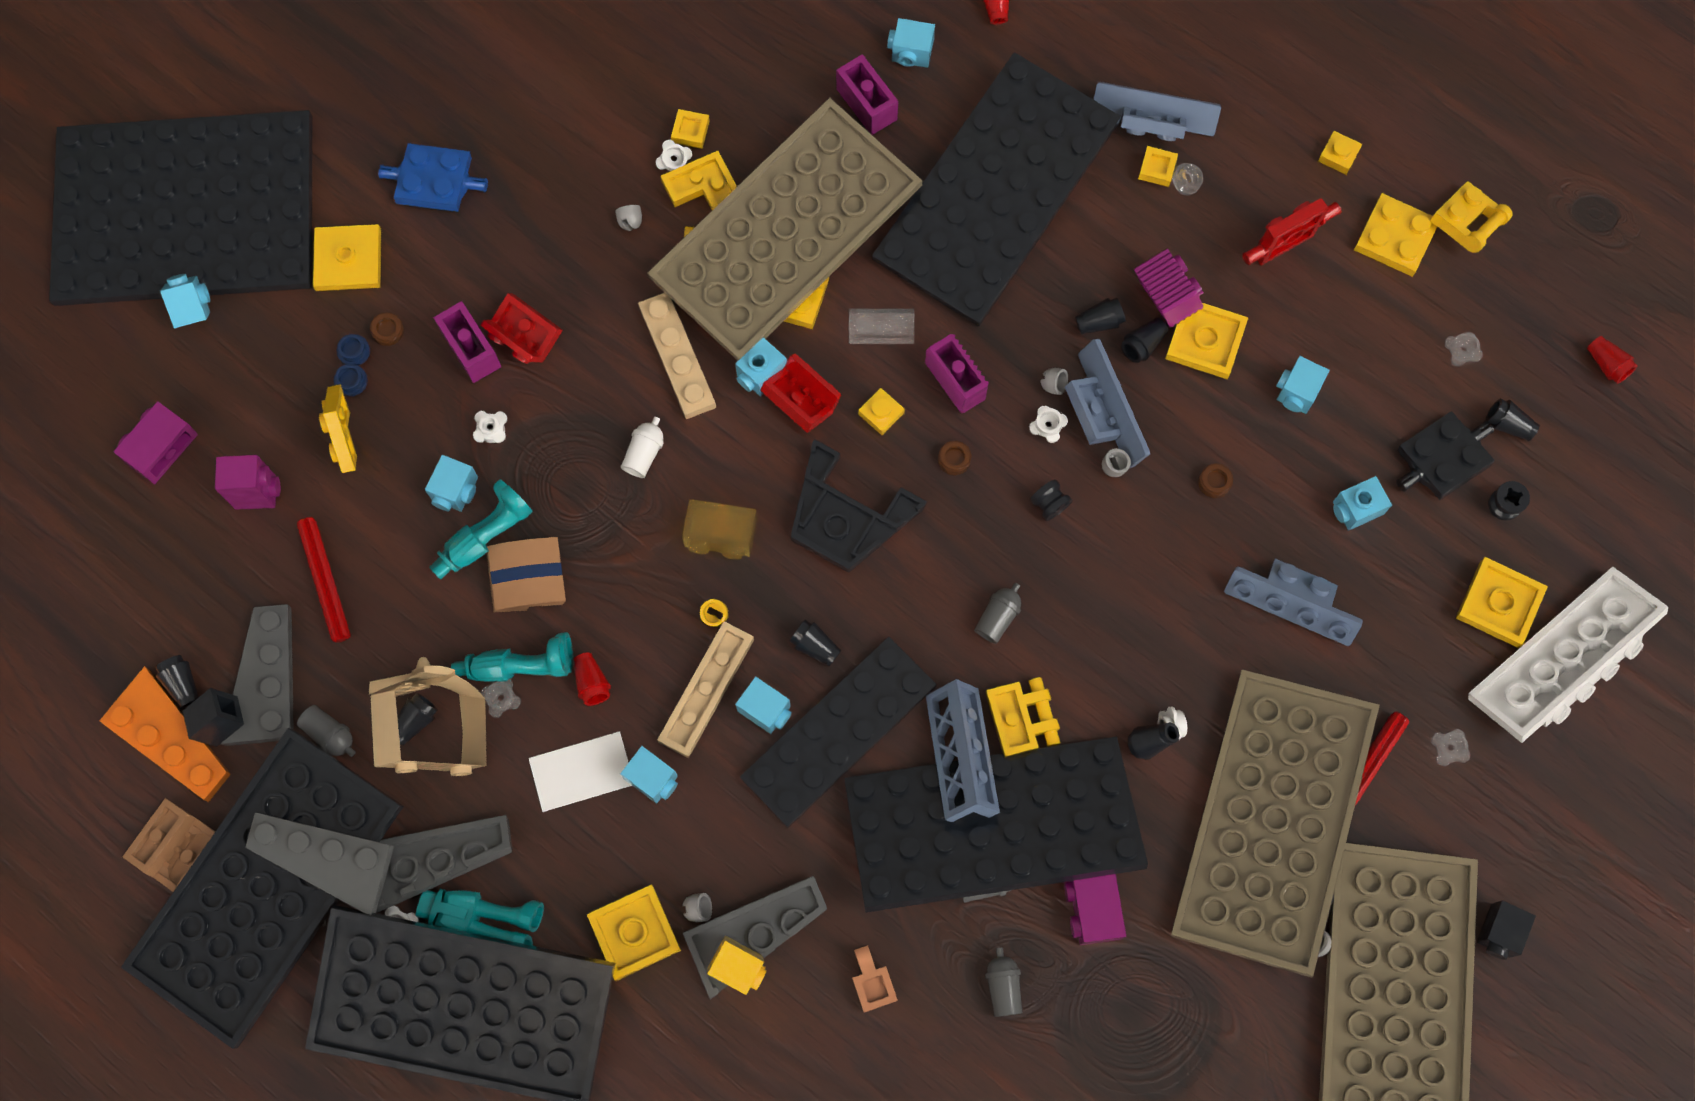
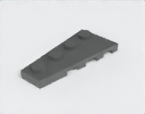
(265, 678)
(440, 855)
(330, 860)
(756, 925)

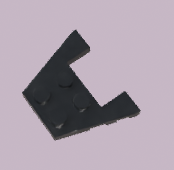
(837, 524)

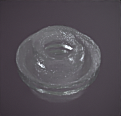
(1187, 178)

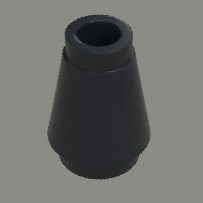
(1101, 317)
(1144, 340)
(1512, 420)
(815, 643)
(177, 680)
(414, 717)
(1152, 739)

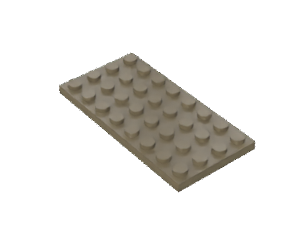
(785, 229)
(1276, 823)
(1399, 977)

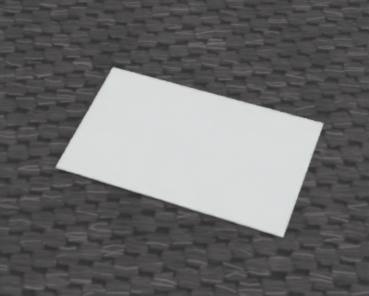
(579, 771)

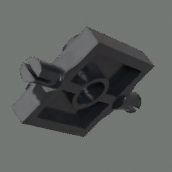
(1445, 455)

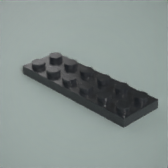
(838, 732)

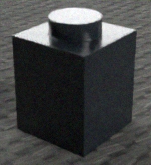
(213, 717)
(1505, 930)

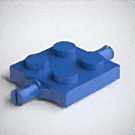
(433, 177)

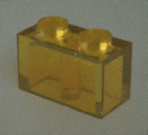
(719, 529)

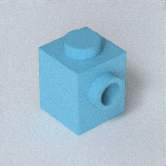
(911, 43)
(185, 300)
(759, 365)
(1301, 385)
(451, 484)
(1361, 503)
(764, 706)
(650, 775)

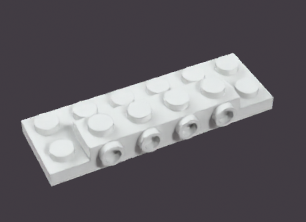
(1569, 656)

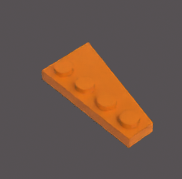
(157, 729)

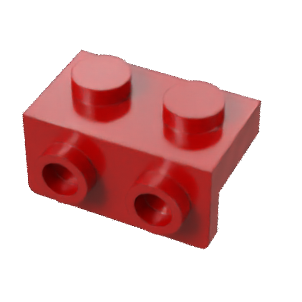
(522, 330)
(802, 393)

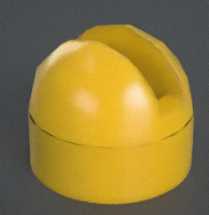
(712, 620)

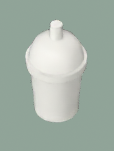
(643, 448)

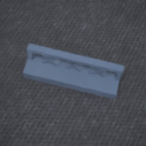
(967, 744)

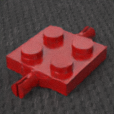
(1291, 231)

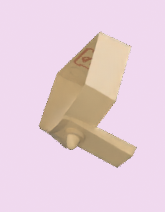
(385, 721)

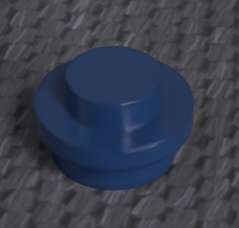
(353, 349)
(352, 379)

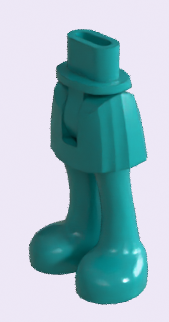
(470, 542)
(502, 664)
(463, 910)

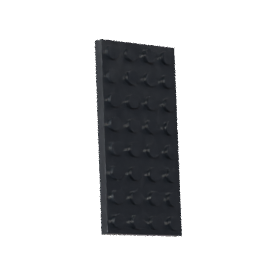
(996, 188)
(1058, 822)
(239, 917)
(460, 1005)

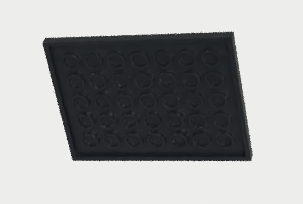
(178, 199)

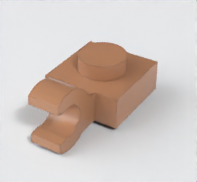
(874, 984)

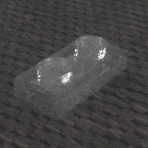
(881, 326)

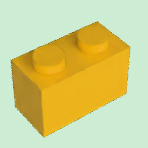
(737, 966)

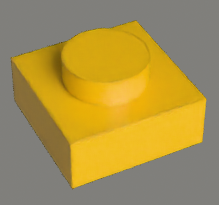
(690, 128)
(1340, 152)
(1158, 166)
(881, 411)

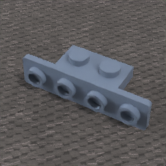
(1158, 112)
(1103, 405)
(1297, 598)

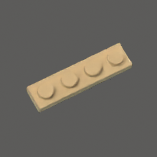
(677, 355)
(705, 689)

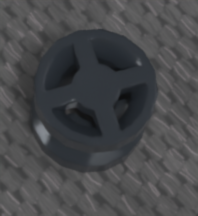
(1051, 500)
(1507, 508)

